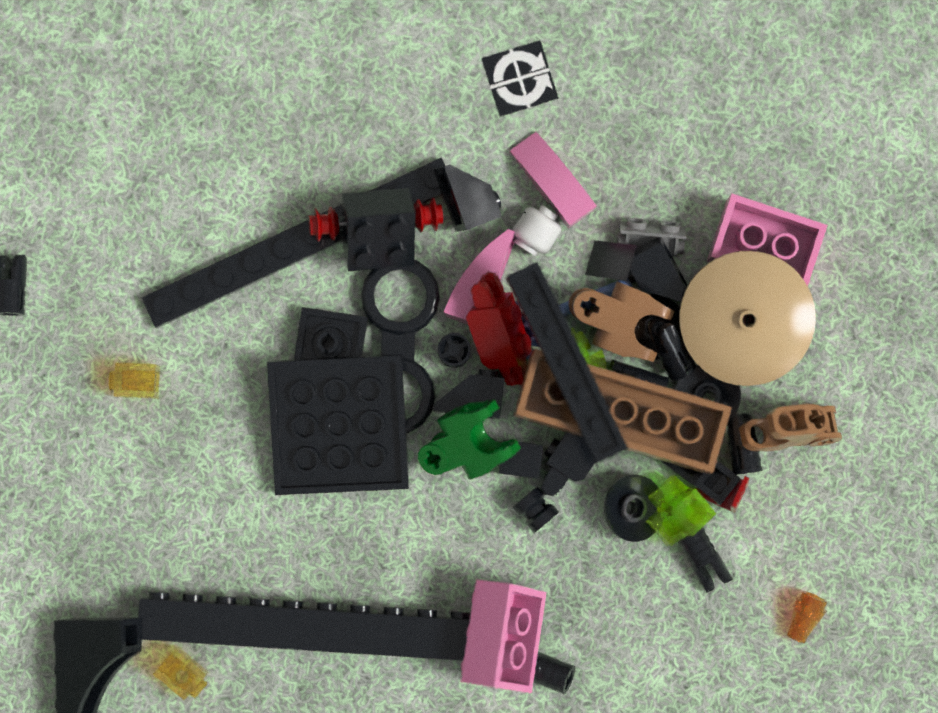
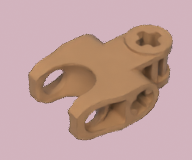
(618, 317)
(793, 426)

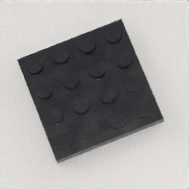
(338, 424)

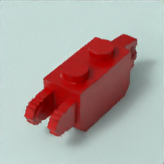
(498, 329)

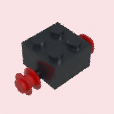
(377, 227)

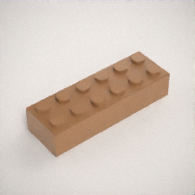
(649, 416)

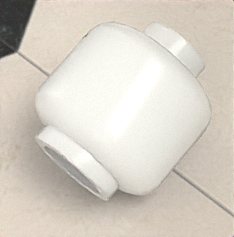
(536, 230)

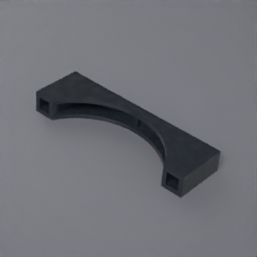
(89, 657)

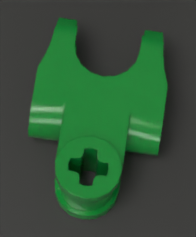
(466, 442)

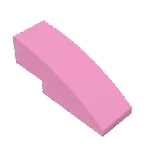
(553, 180)
(491, 259)

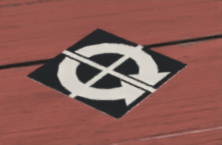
(520, 78)

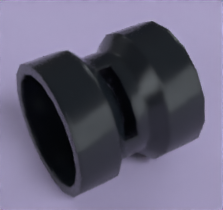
(452, 345)
(535, 509)

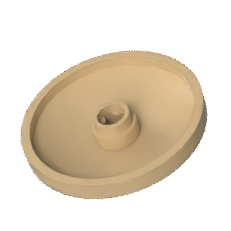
(742, 285)

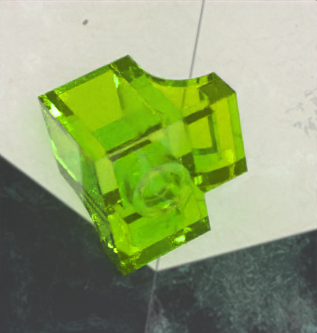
(679, 511)

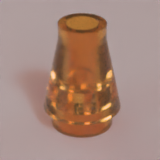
(806, 615)

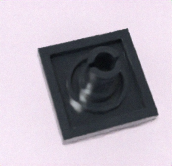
(330, 334)

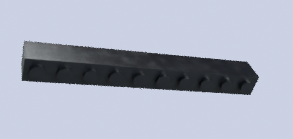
(303, 628)

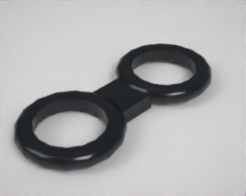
(400, 336)

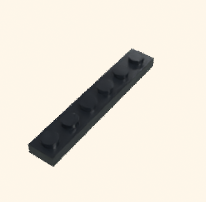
(566, 362)

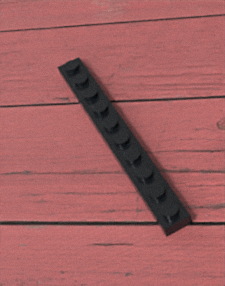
(267, 257)

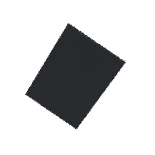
(611, 260)

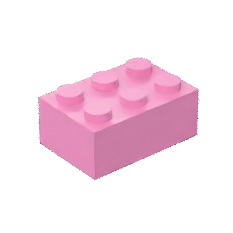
(769, 230)
(503, 636)

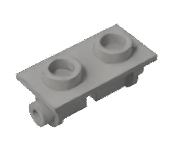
(639, 233)

